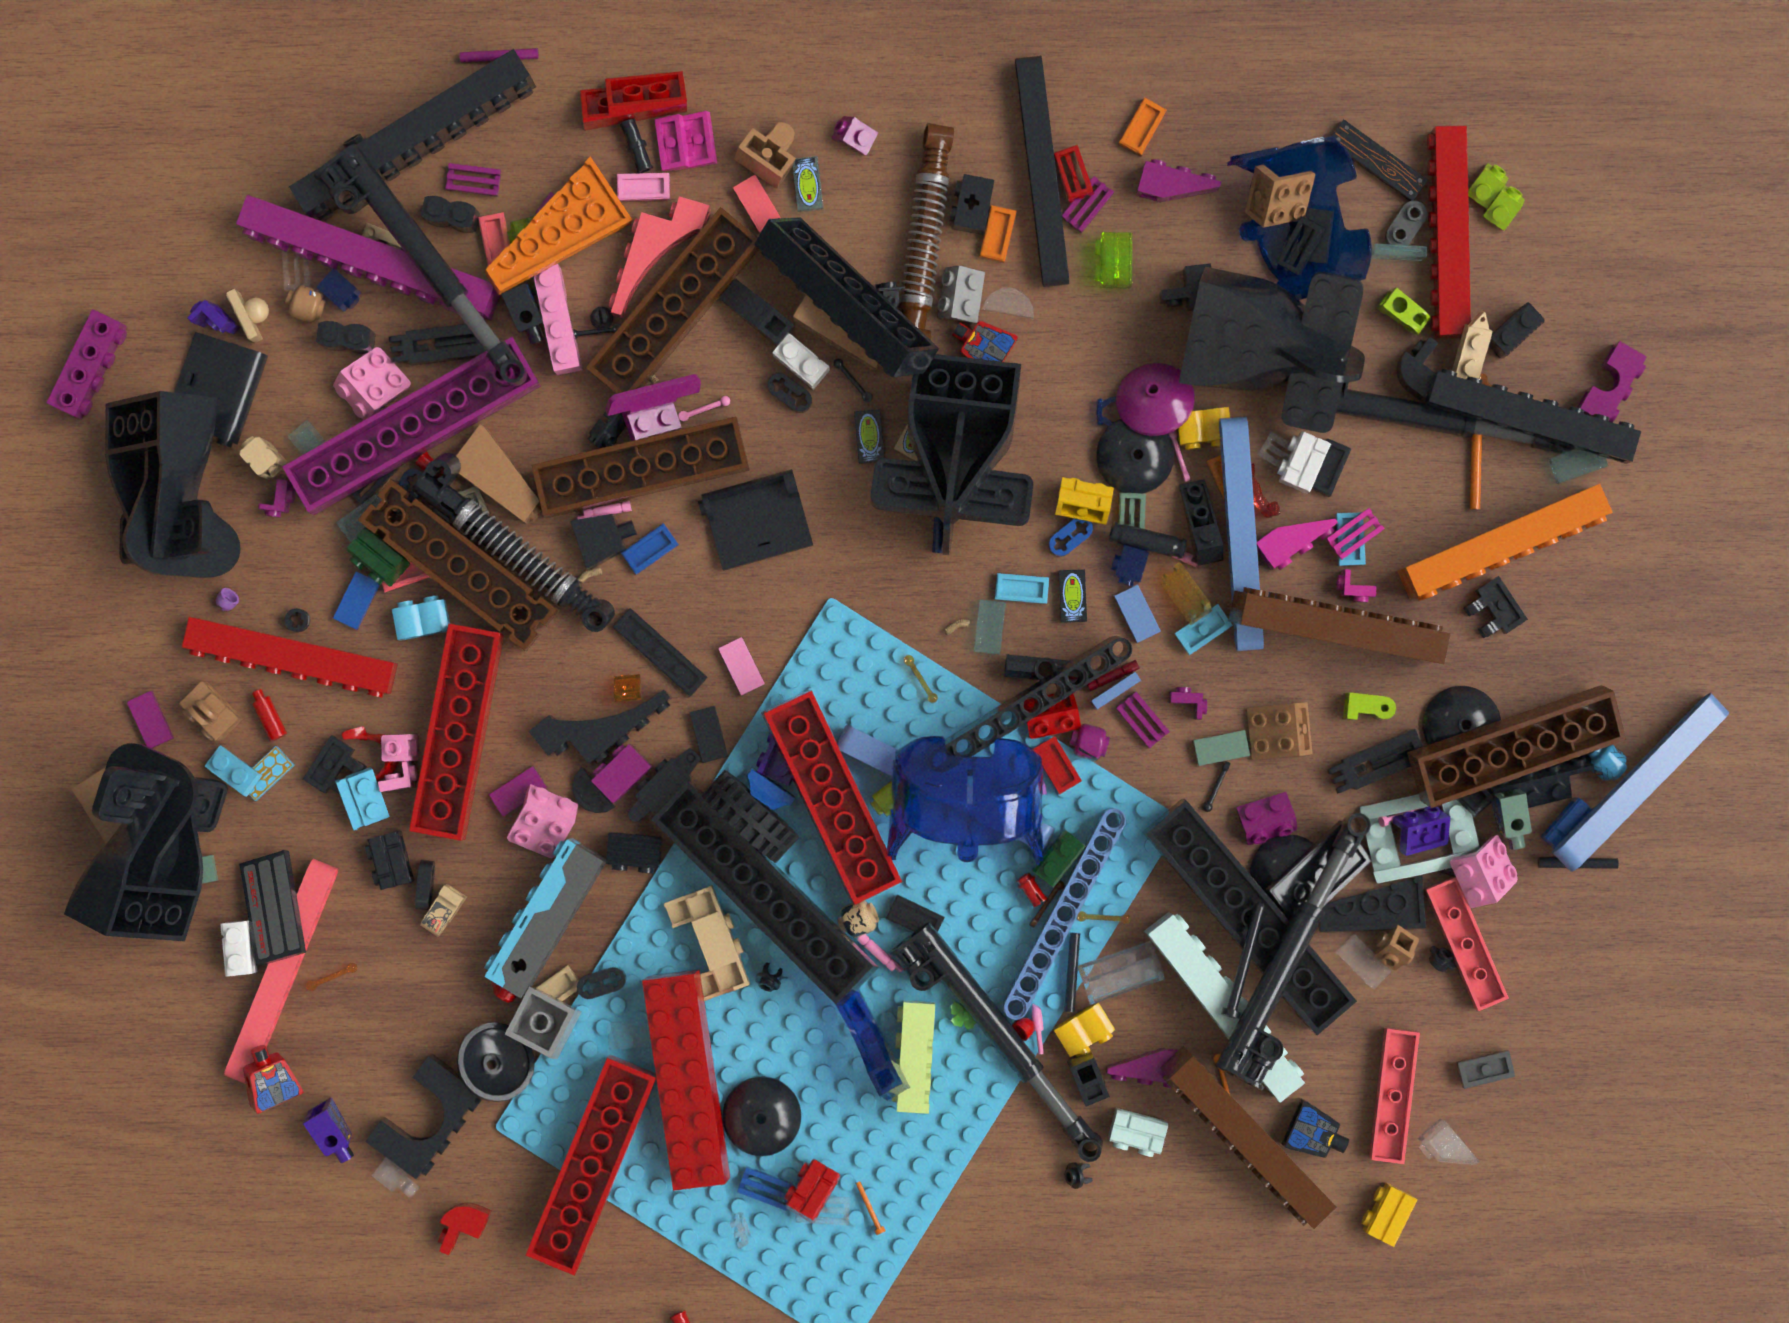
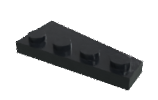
(1378, 909)

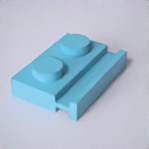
(362, 798)

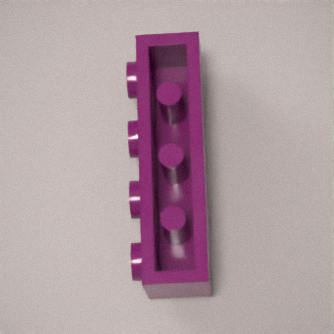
(87, 364)

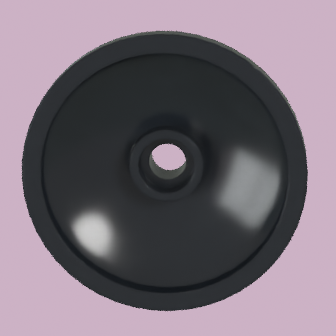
(1125, 472)
(1452, 706)
(1276, 857)
(511, 1062)
(765, 1097)

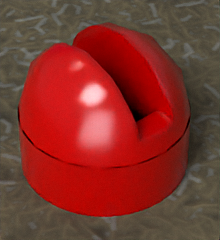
(1024, 1028)

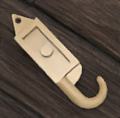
(1473, 348)

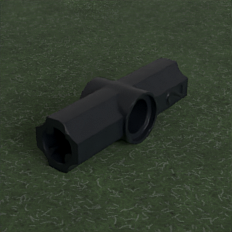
(1027, 667)

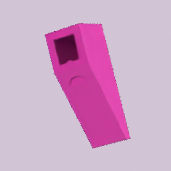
(1286, 541)

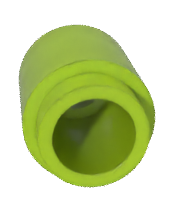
(883, 800)

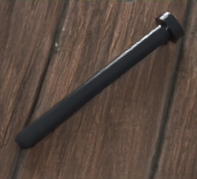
(1245, 959)

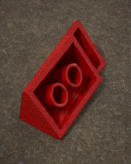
(633, 97)

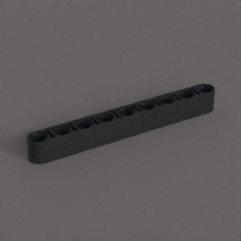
(1042, 171)
(1038, 693)

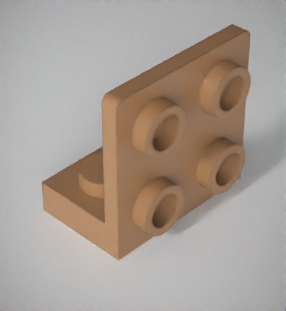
(1276, 198)
(1279, 731)

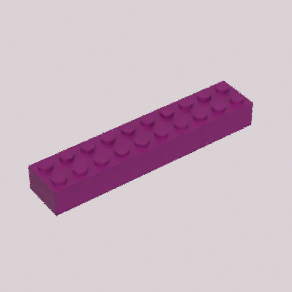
(352, 253)
(405, 430)

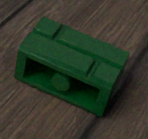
(378, 557)
(1059, 858)

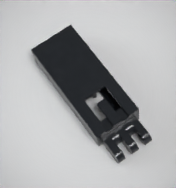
(451, 344)
(1384, 757)

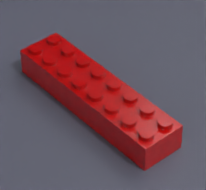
(456, 732)
(831, 797)
(686, 1080)
(591, 1165)

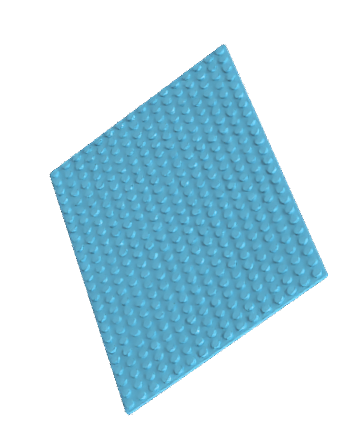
(798, 1032)

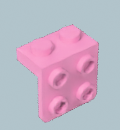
(370, 383)
(543, 821)
(1485, 873)

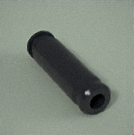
(1147, 540)

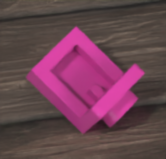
(1358, 592)

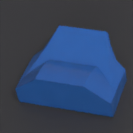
(768, 791)

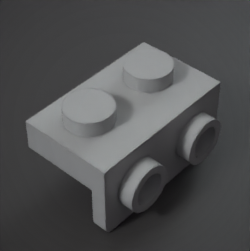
(961, 294)

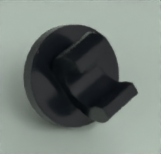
(768, 981)
(1074, 1175)

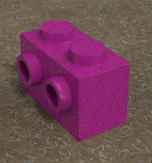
(621, 772)

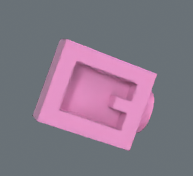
(399, 747)
(395, 782)

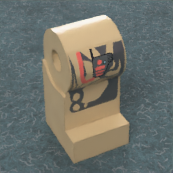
(443, 910)

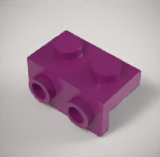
(1267, 818)

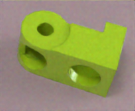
(1404, 311)
(1377, 706)

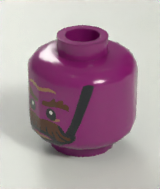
(1090, 742)

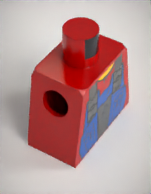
(985, 341)
(269, 1080)

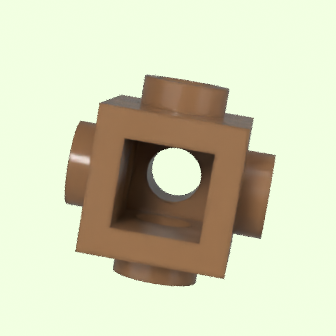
(1396, 947)

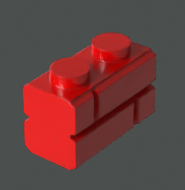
(812, 1190)

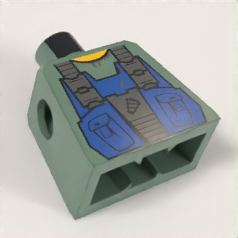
(1512, 816)

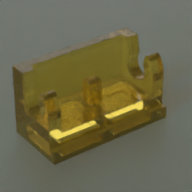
(1186, 594)

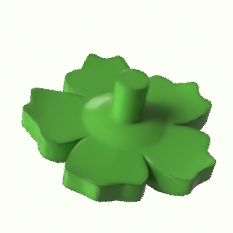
(961, 1016)

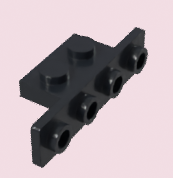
(1549, 783)

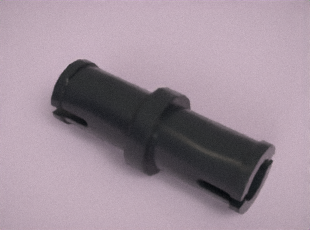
(636, 145)

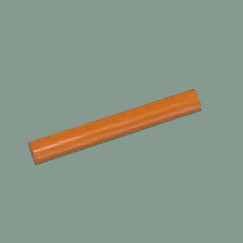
(1475, 478)

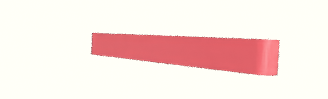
(281, 974)

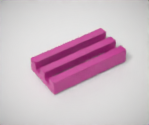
(1372, 521)

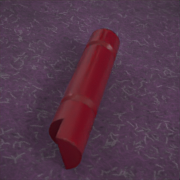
(1113, 675)

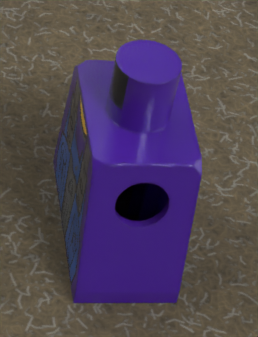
(326, 1121)

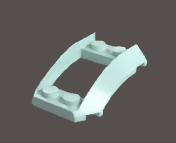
(1384, 848)

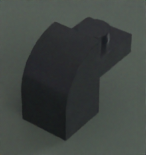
(1188, 293)
(1412, 372)
(1088, 1078)

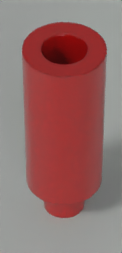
(268, 716)

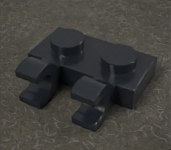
(1501, 606)
(330, 763)

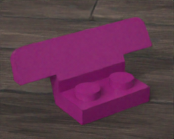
(651, 408)

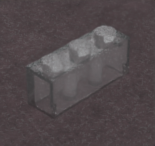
(1121, 972)

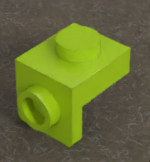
(1488, 185)
(1504, 207)

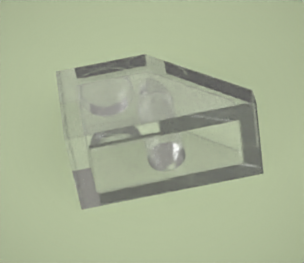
(1445, 1145)

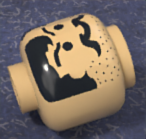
(858, 919)

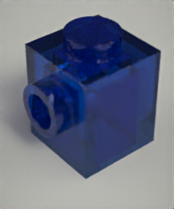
(1129, 565)

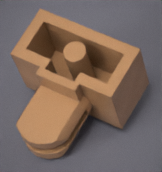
(767, 154)
(210, 711)

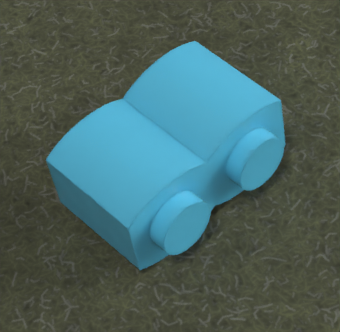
(420, 619)

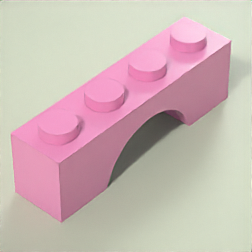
(557, 321)

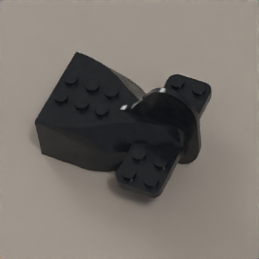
(1260, 335)
(959, 432)
(156, 466)
(153, 863)

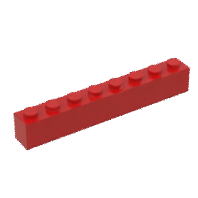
(1450, 230)
(289, 655)

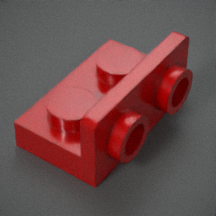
(1055, 720)

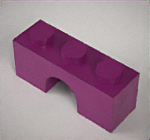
(1624, 365)

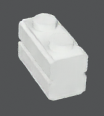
(801, 361)
(1304, 462)
(238, 948)

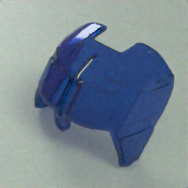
(1332, 164)
(932, 797)

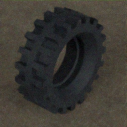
(749, 816)

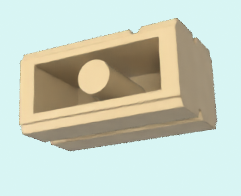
(262, 457)

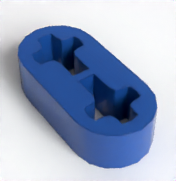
(1074, 542)

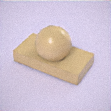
(248, 313)

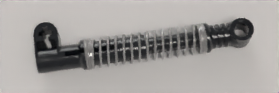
(466, 514)

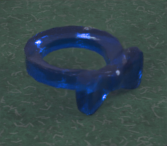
(1100, 405)

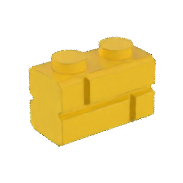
(1084, 500)
(1388, 1214)

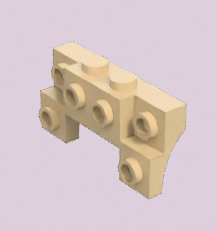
(715, 939)

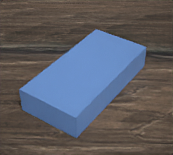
(1137, 614)
(1115, 690)

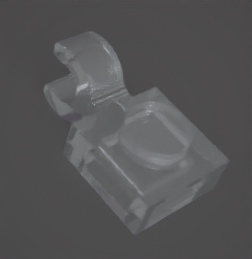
(393, 1176)

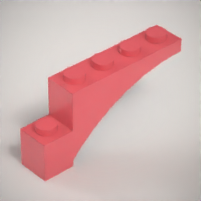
(651, 242)

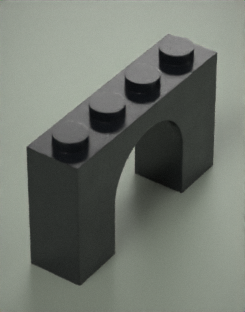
(416, 1153)

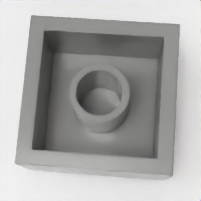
(543, 1023)

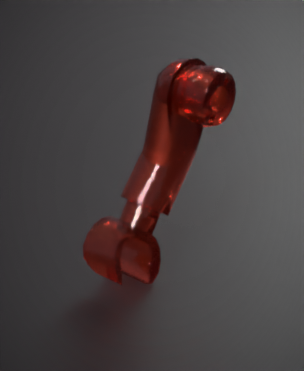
(1262, 504)

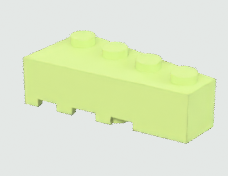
(915, 1054)

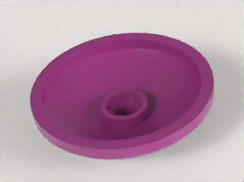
(1156, 412)

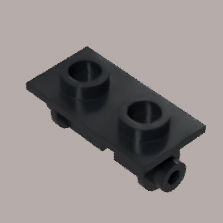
(890, 291)
(605, 434)

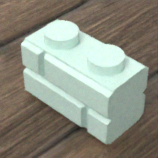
(1138, 1132)

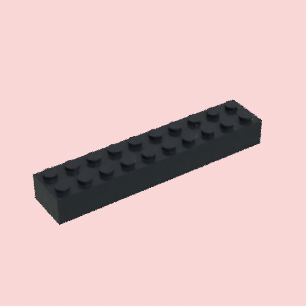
(428, 128)
(765, 895)
(1231, 897)

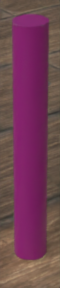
(482, 56)

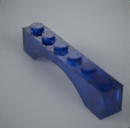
(873, 1047)

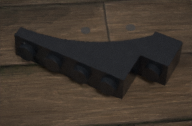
(596, 736)

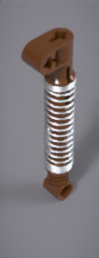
(932, 177)

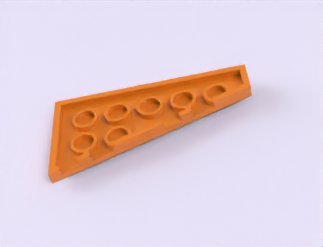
(567, 224)

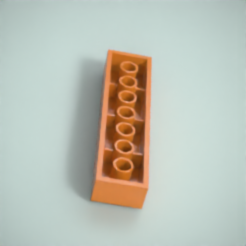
(1511, 539)

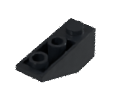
(757, 312)
(1201, 522)

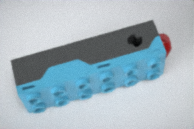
(544, 919)

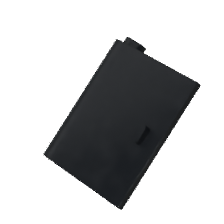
(227, 373)
(754, 515)

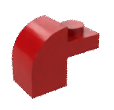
(464, 1218)

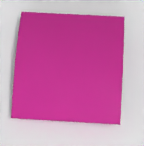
(685, 141)

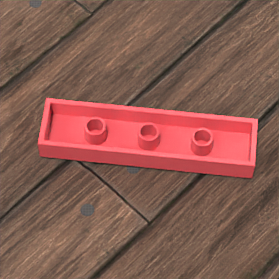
(1466, 943)
(1394, 1095)

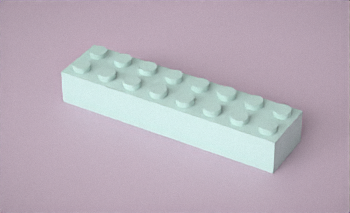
(1213, 993)

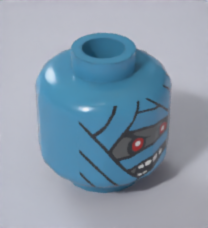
(1608, 763)

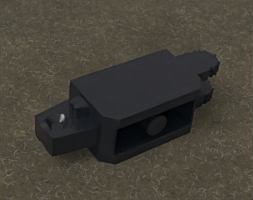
(664, 785)

